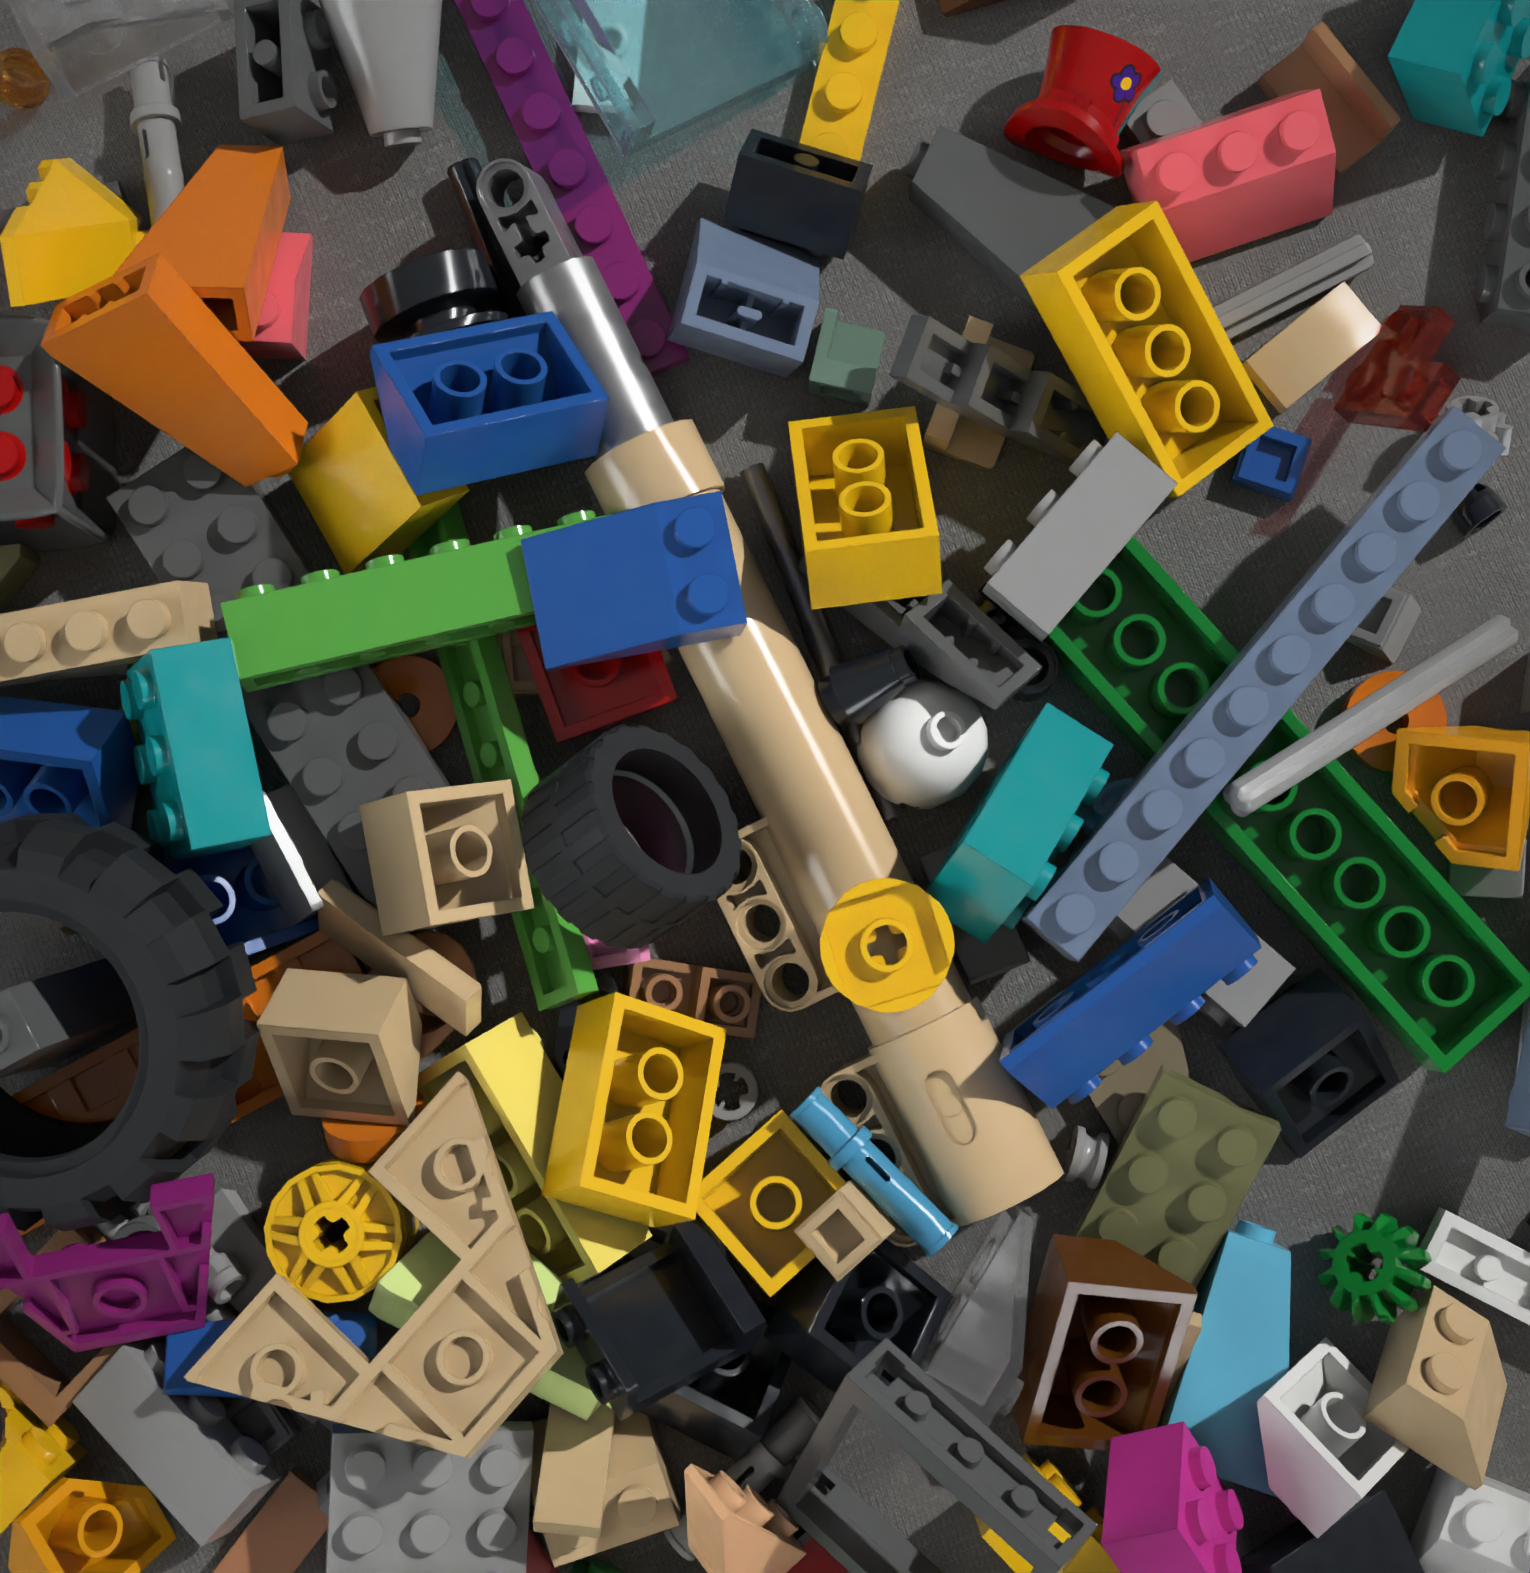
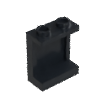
(658, 1320)

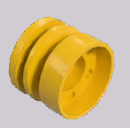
(302, 1214)

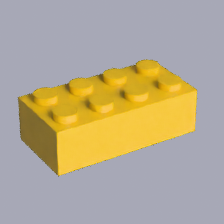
(1147, 344)

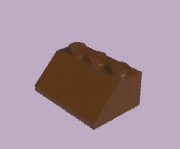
(1099, 1344)

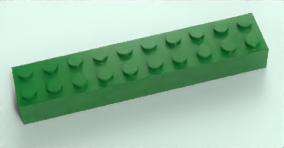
(1315, 848)

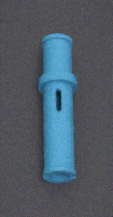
(873, 1172)

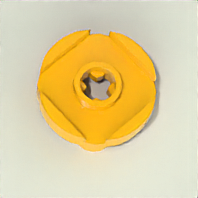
(868, 978)

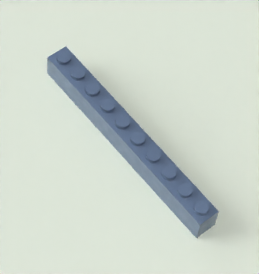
(1261, 683)

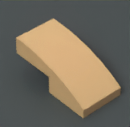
(1312, 347)

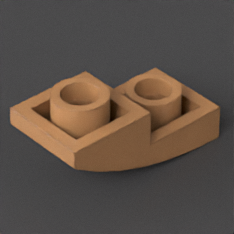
(698, 991)

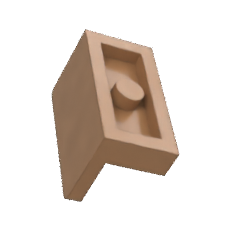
(1354, 106)

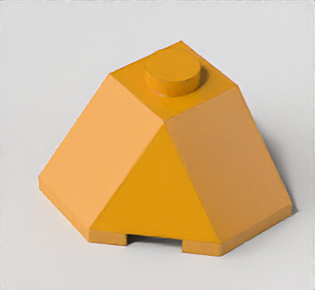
(1467, 790)
(89, 1529)

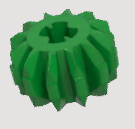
(1395, 1279)

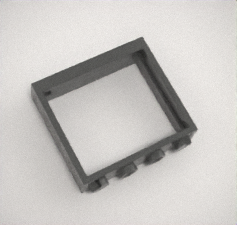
(951, 1448)

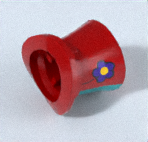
(1084, 99)

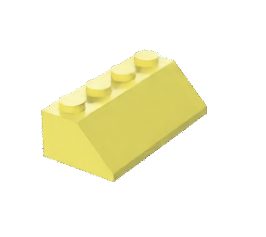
(519, 1107)

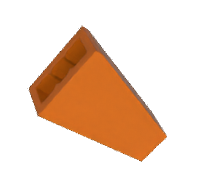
(225, 232)
(179, 368)

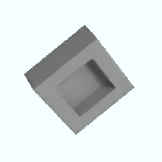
(1160, 114)

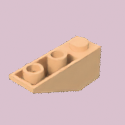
(736, 1527)

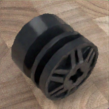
(432, 296)

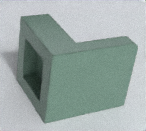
(845, 361)

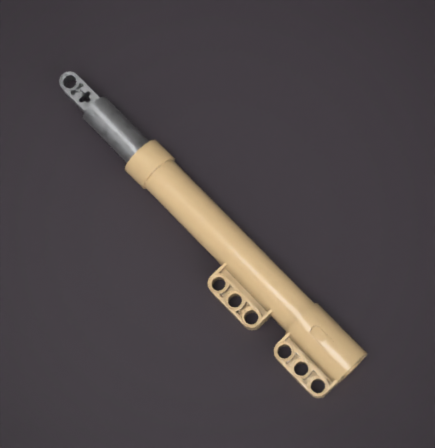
(932, 1069)

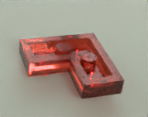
(1397, 380)

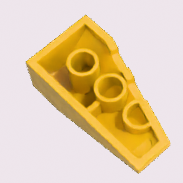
(66, 236)

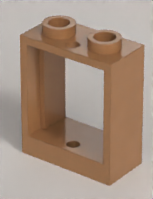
(27, 1369)

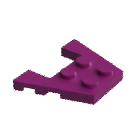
(125, 1285)

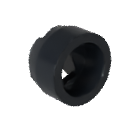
(1477, 510)

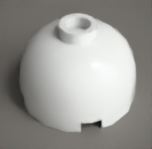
(924, 745)

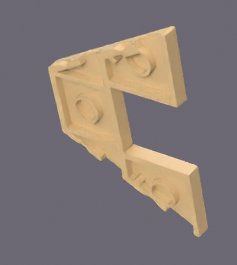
(466, 1348)

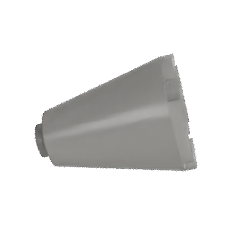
(390, 62)

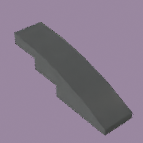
(996, 391)
(951, 641)

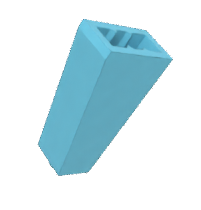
(1237, 1352)

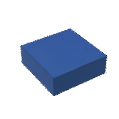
(1272, 464)

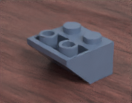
(746, 299)

